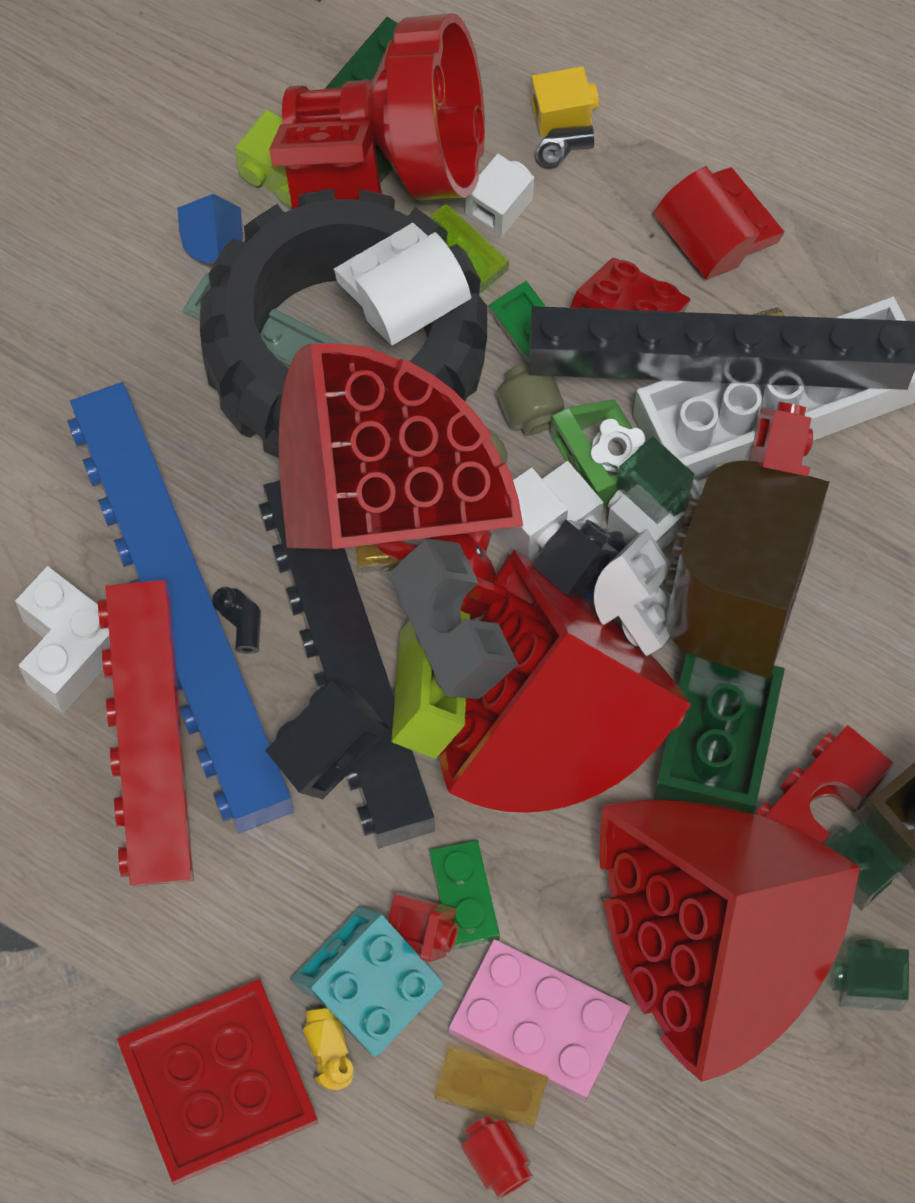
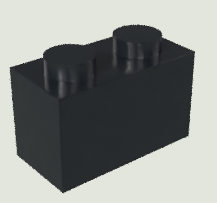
(327, 739)

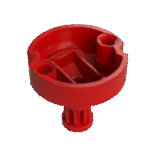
(420, 106)

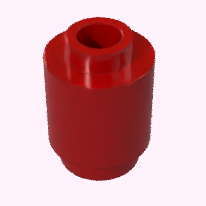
(496, 1156)

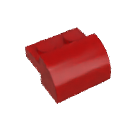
(717, 220)

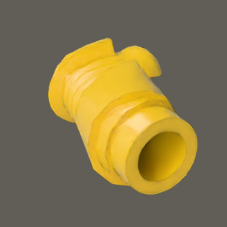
(328, 1046)

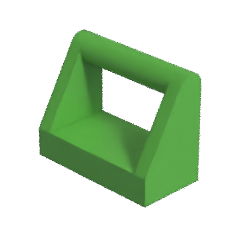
(576, 449)

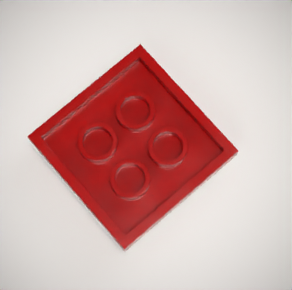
(217, 1081)

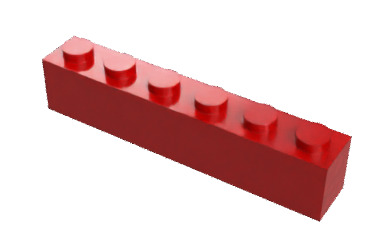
(148, 734)

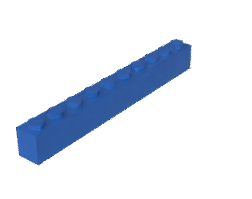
(205, 665)

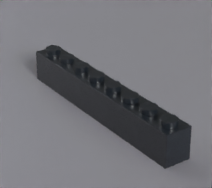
(722, 348)
(347, 652)

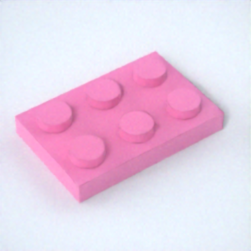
(539, 1019)

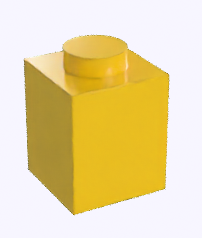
(562, 99)

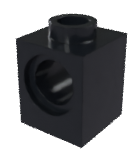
(576, 557)

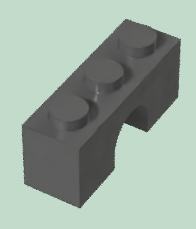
(466, 654)

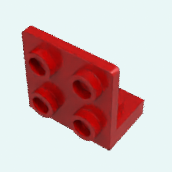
(327, 157)
(625, 287)

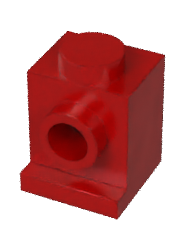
(783, 438)

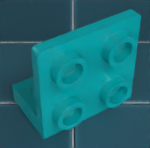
(369, 979)

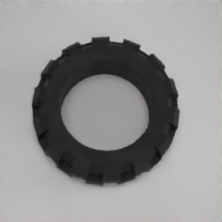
(301, 250)

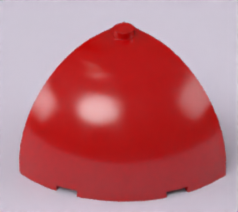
(383, 454)
(571, 712)
(721, 923)

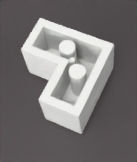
(546, 505)
(71, 642)

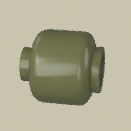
(529, 400)

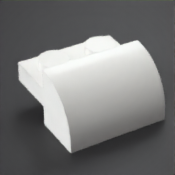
(404, 282)
(635, 592)

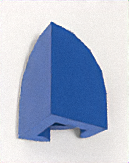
(209, 226)

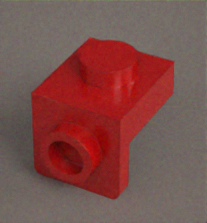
(424, 925)

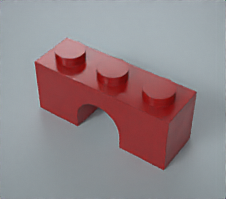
(843, 769)

